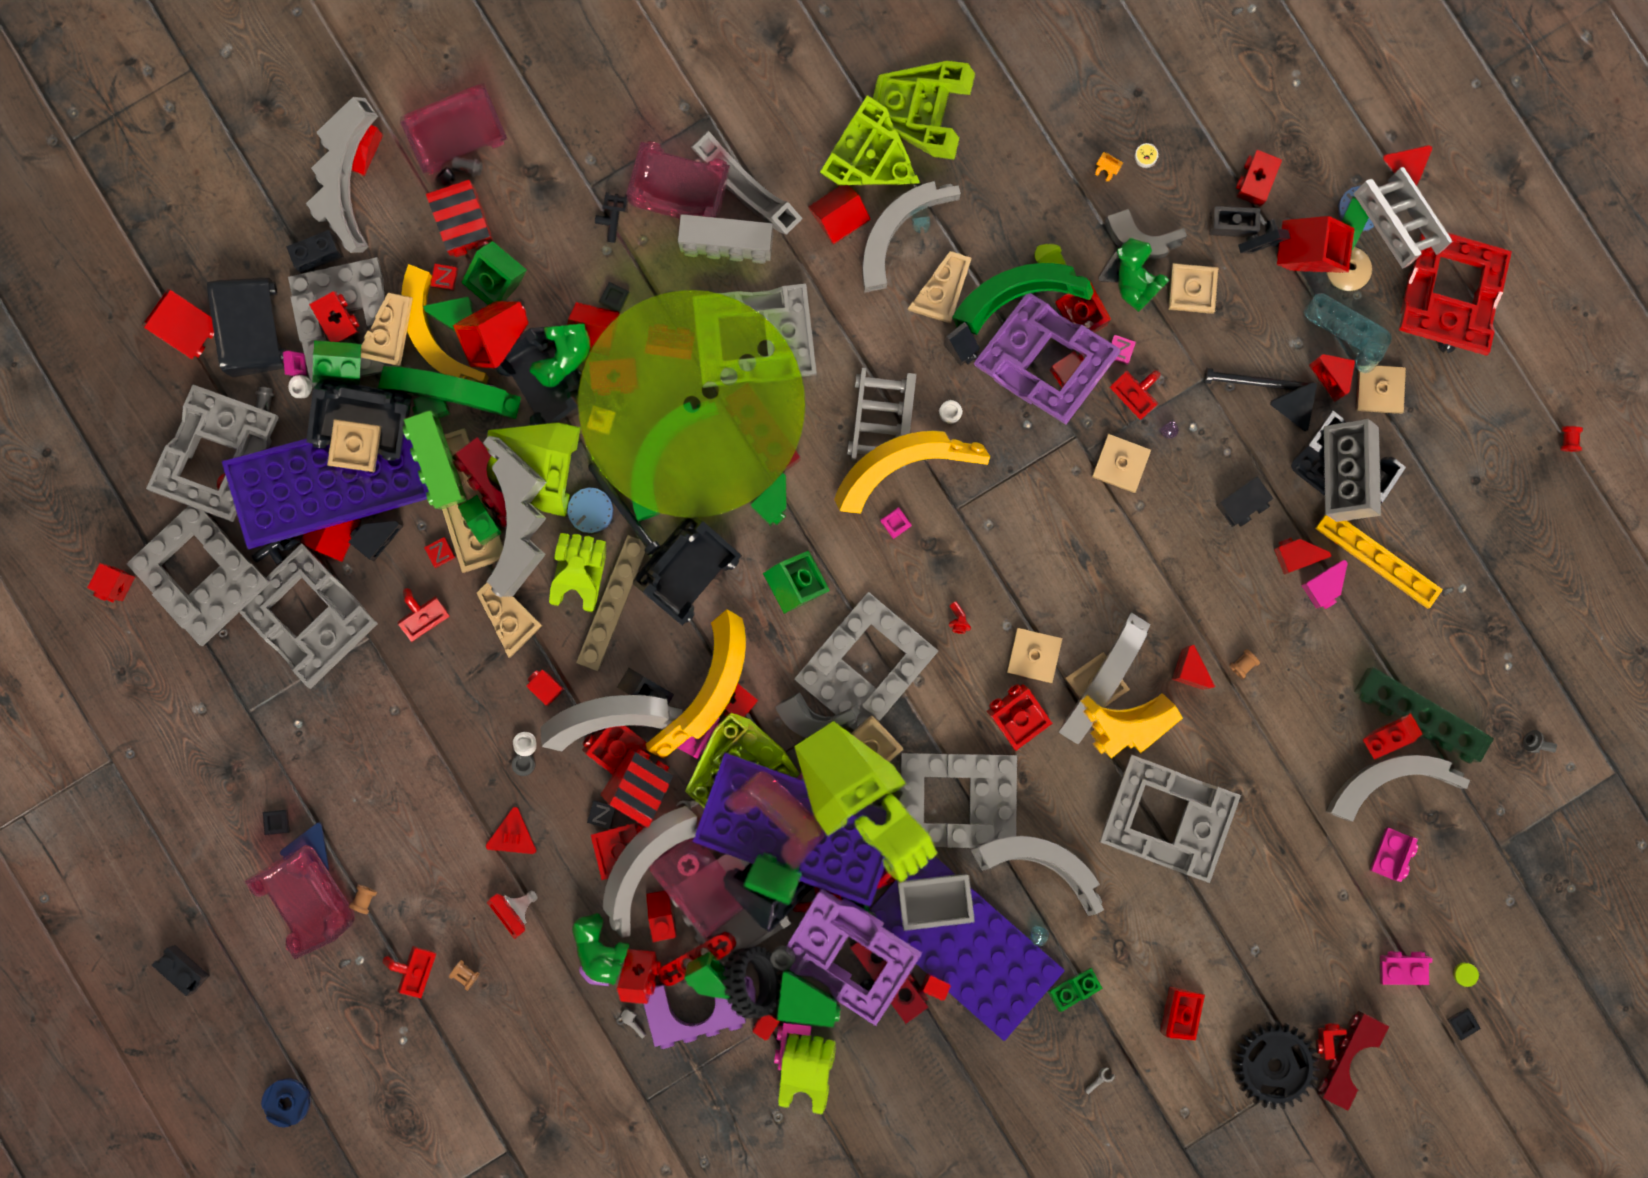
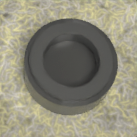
(523, 765)
(782, 958)

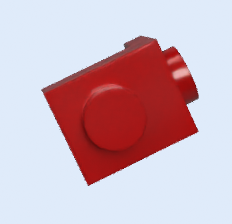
(1325, 1043)

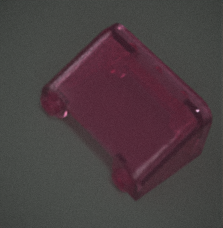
(453, 127)
(676, 184)
(783, 810)
(696, 886)
(305, 900)

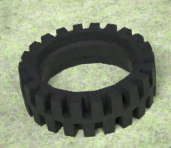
(736, 983)

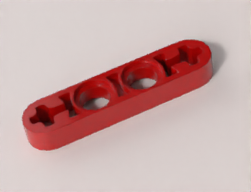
(695, 953)

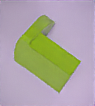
(1049, 254)

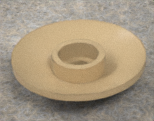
(1355, 278)

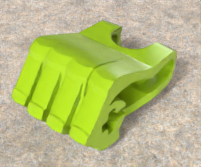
(578, 569)
(900, 840)
(806, 1070)

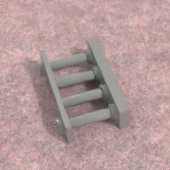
(1389, 226)
(903, 408)

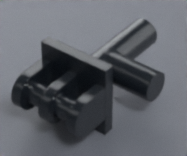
(612, 221)
(271, 548)

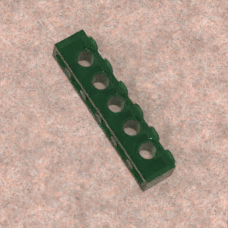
(1477, 741)

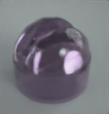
(1169, 430)

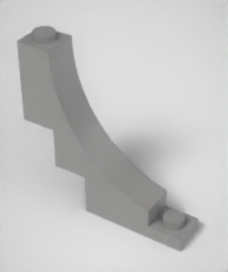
(519, 488)

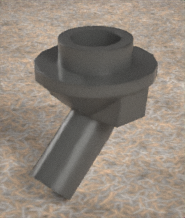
(1535, 742)

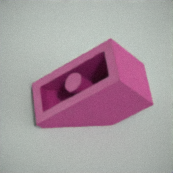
(1326, 586)

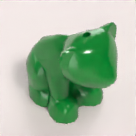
(1136, 283)
(571, 350)
(597, 961)

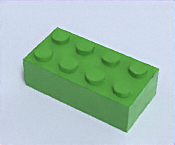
(435, 460)

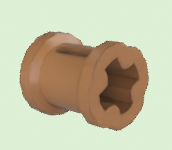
(1244, 664)
(362, 899)
(464, 975)

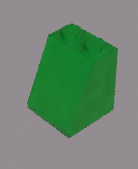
(806, 1002)

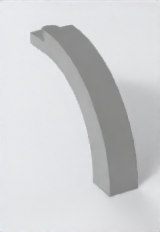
(747, 189)
(891, 219)
(1108, 676)
(606, 713)
(1358, 787)
(1049, 855)
(637, 857)

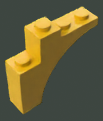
(1130, 727)

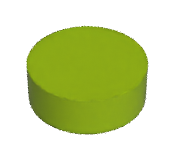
(1465, 974)

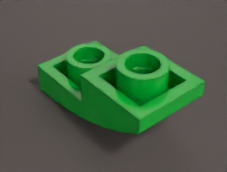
(1356, 218)
(1075, 989)

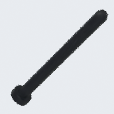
(1210, 376)
(651, 546)

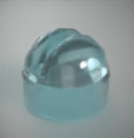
(921, 222)
(1039, 935)

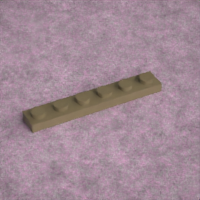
(612, 604)

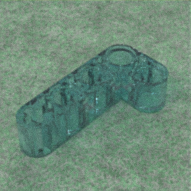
(1369, 337)

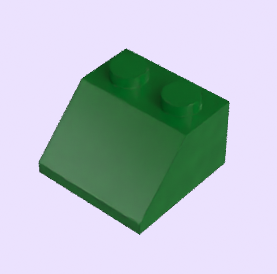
(493, 274)
(336, 362)
(796, 581)
(773, 878)

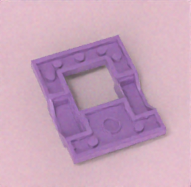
(1024, 337)
(821, 938)

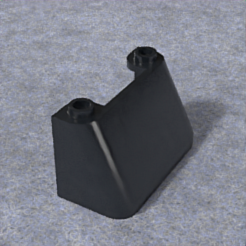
(245, 326)
(548, 403)
(360, 405)
(1310, 462)
(685, 568)
(762, 908)

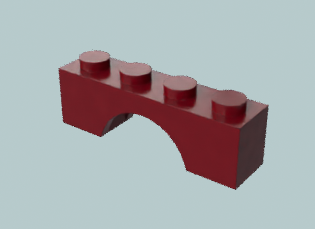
(473, 462)
(1363, 1033)

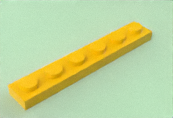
(1380, 560)

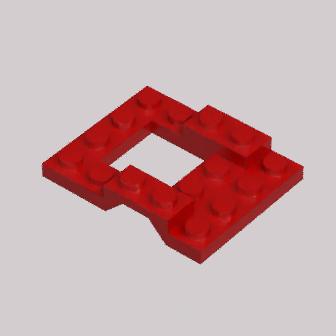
(1447, 318)

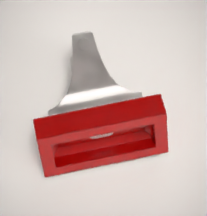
(512, 911)

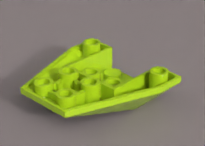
(548, 452)
(741, 739)
(842, 775)

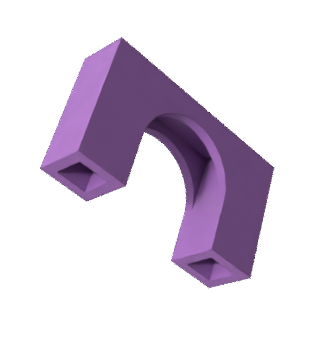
(668, 1028)

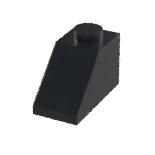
(962, 345)
(374, 537)
(637, 684)

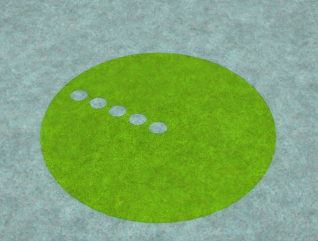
(637, 416)

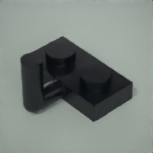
(1270, 239)

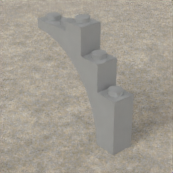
(333, 202)

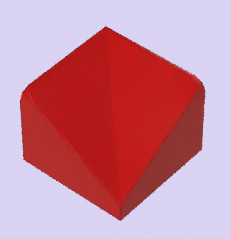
(935, 987)
(765, 1026)

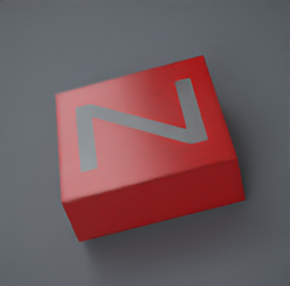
(444, 277)
(439, 552)

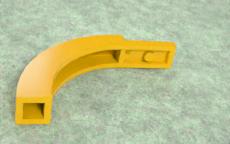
(897, 453)
(716, 691)

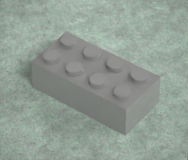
(725, 238)
(1352, 470)

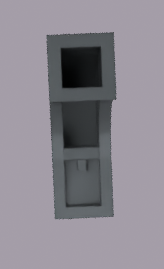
(1121, 228)
(805, 722)

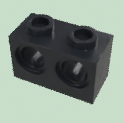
(314, 251)

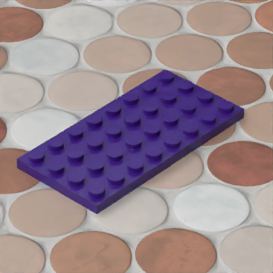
(296, 492)
(838, 864)
(985, 961)

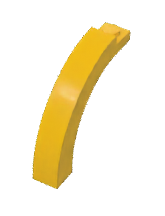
(417, 285)

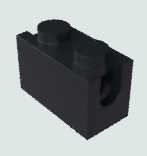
(1234, 221)
(1244, 502)
(180, 970)

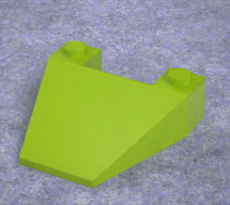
(918, 102)

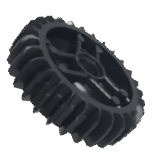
(1288, 1076)

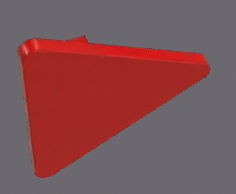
(1412, 160)
(512, 835)

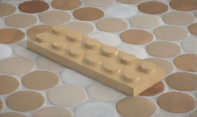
(468, 549)

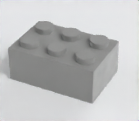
(935, 901)

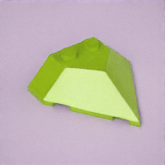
(869, 151)

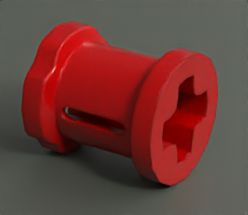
(1571, 439)

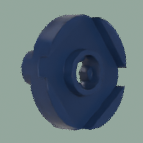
(274, 1108)

